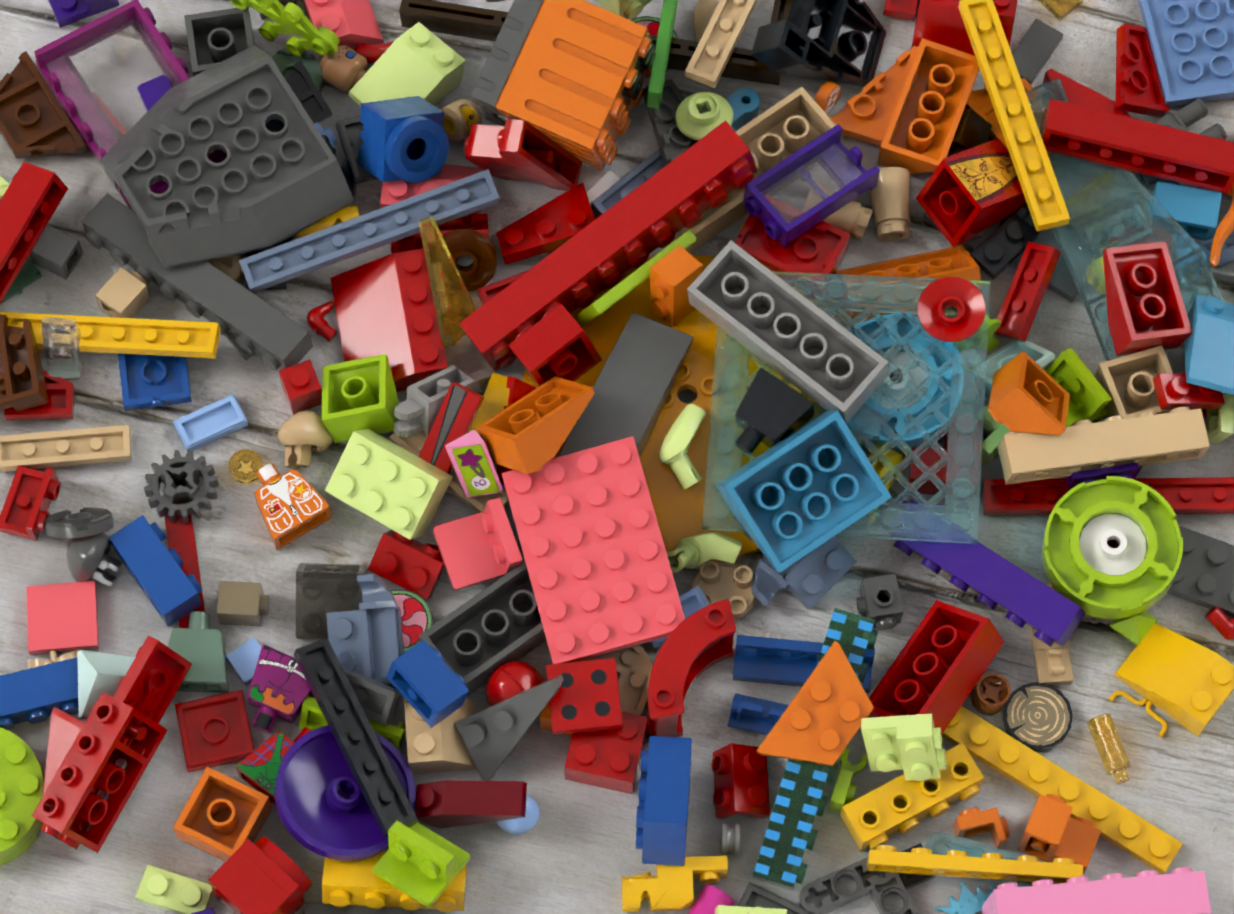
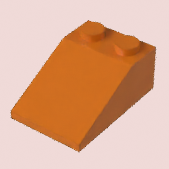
(535, 425)

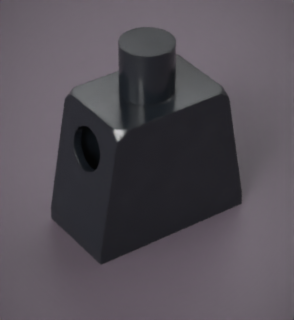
(770, 412)

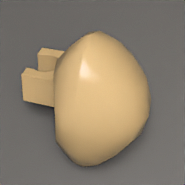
(300, 436)

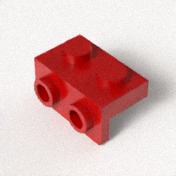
(29, 502)
(408, 563)
(740, 782)

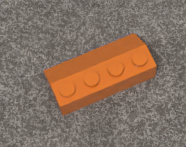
(929, 108)
(932, 264)

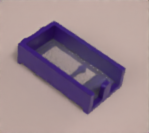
(808, 186)

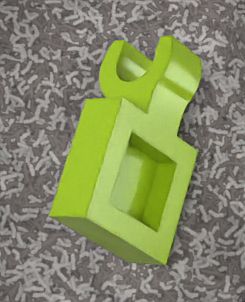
(844, 789)

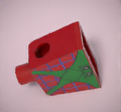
(262, 765)

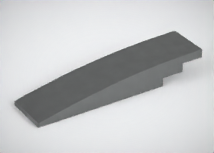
(631, 386)

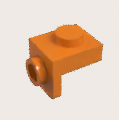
(975, 822)

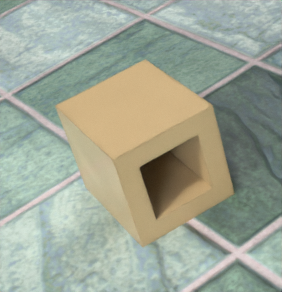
(123, 294)

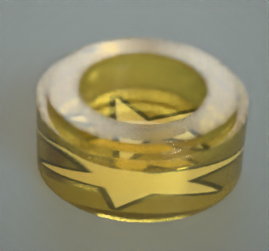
(244, 466)

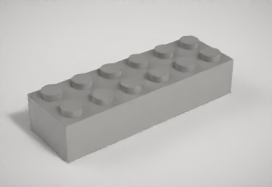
(788, 331)

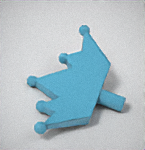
(968, 902)

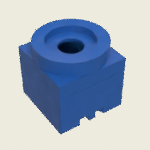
(402, 139)

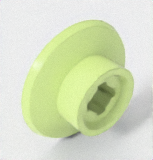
(698, 125)

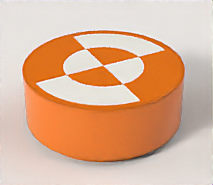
(828, 96)

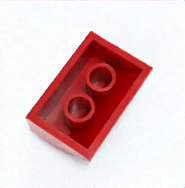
(943, 24)

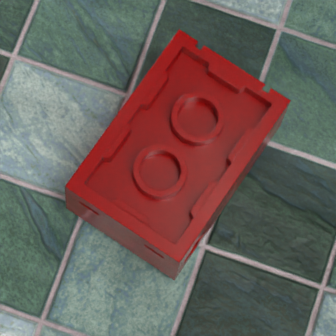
(814, 251)

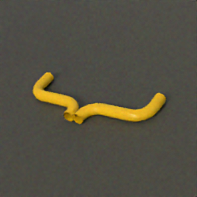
(1147, 708)

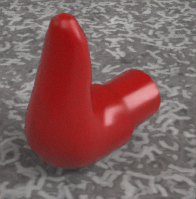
(318, 324)

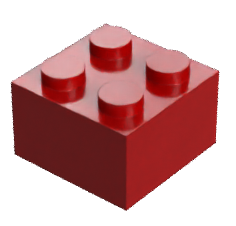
(555, 348)
(608, 756)

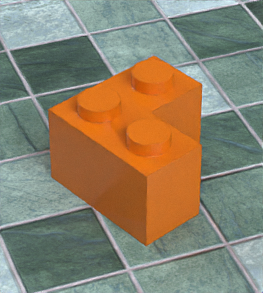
(1054, 834)

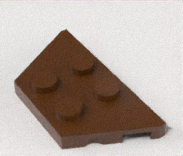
(32, 116)

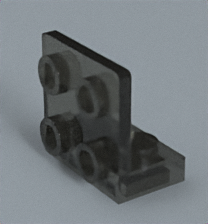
(323, 591)

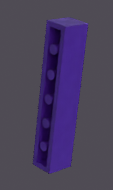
(1001, 584)

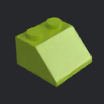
(358, 397)

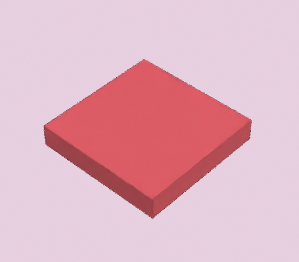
(62, 617)

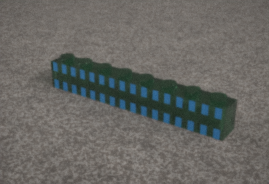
(803, 782)

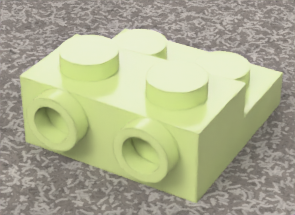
(905, 744)

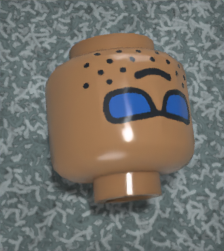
(343, 68)

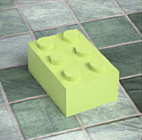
(388, 483)

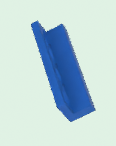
(782, 661)

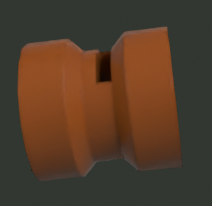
(991, 687)

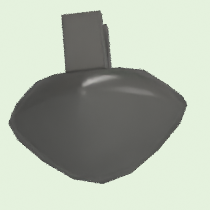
(89, 559)

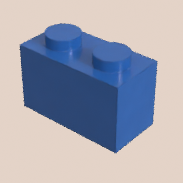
(427, 683)

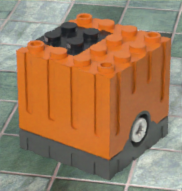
(567, 74)

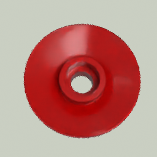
(951, 294)

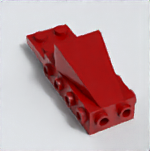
(89, 756)

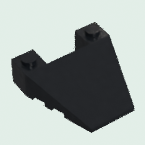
(823, 41)

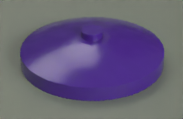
(323, 801)

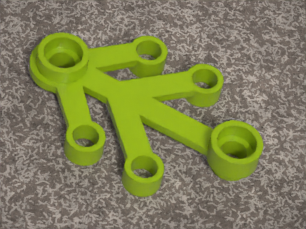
(292, 21)

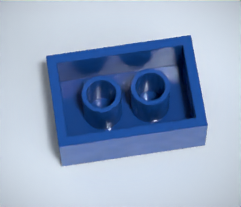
(664, 800)

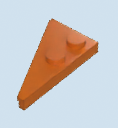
(870, 111)

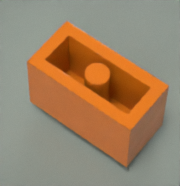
(669, 285)

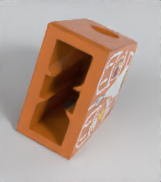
(289, 505)

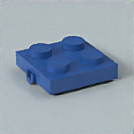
(153, 381)

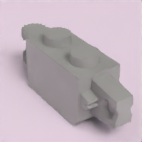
(427, 396)

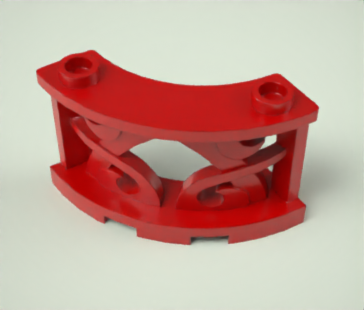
(685, 655)

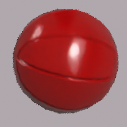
(510, 680)

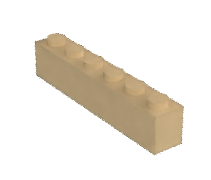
(1115, 442)

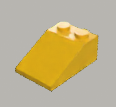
(1179, 677)

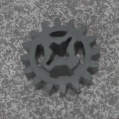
(181, 472)

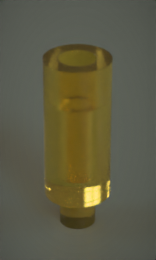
(1110, 747)

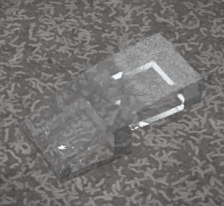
(61, 344)

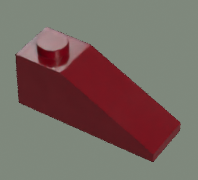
(469, 802)

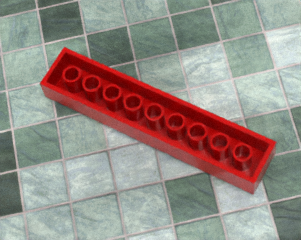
(614, 242)

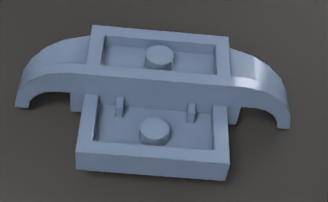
(807, 578)
(371, 636)

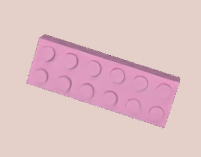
(1145, 894)

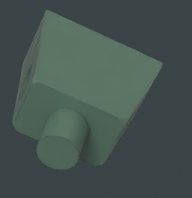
(205, 651)

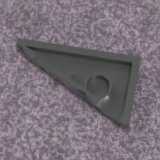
(496, 730)

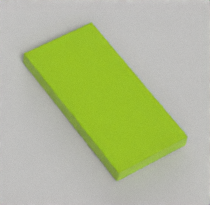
(630, 282)

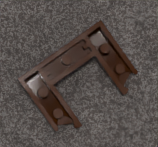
(22, 375)

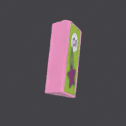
(473, 465)

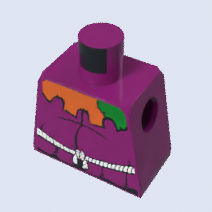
(277, 689)

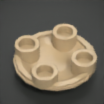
(727, 581)

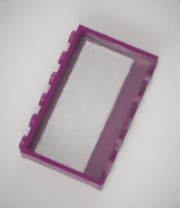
(99, 73)

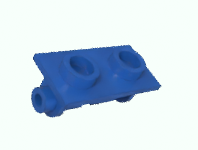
(754, 714)

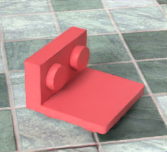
(478, 546)

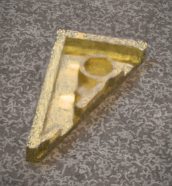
(448, 289)

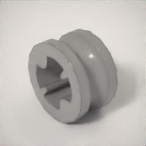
(730, 838)

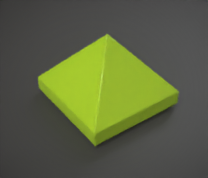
(1134, 627)

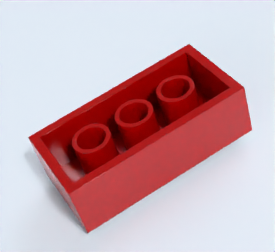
(938, 665)

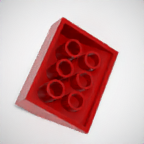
(391, 312)

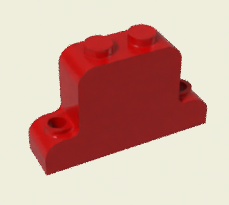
(522, 154)

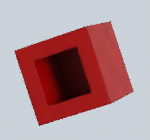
(301, 386)

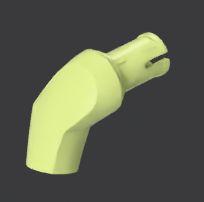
(676, 445)
(700, 548)

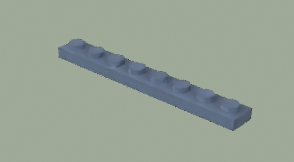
(368, 231)

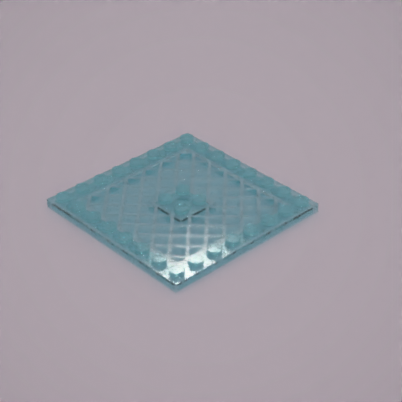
(892, 520)

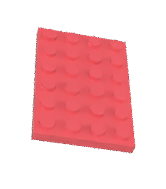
(594, 552)

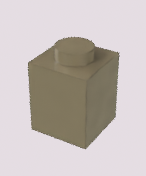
(241, 603)

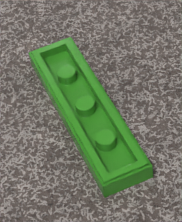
(662, 53)

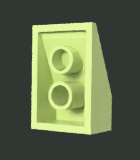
(411, 67)

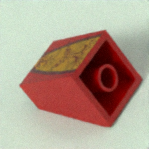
(972, 191)

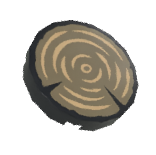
(1038, 716)

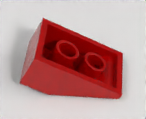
(1143, 299)

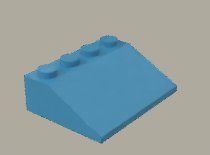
(1211, 345)
(804, 490)

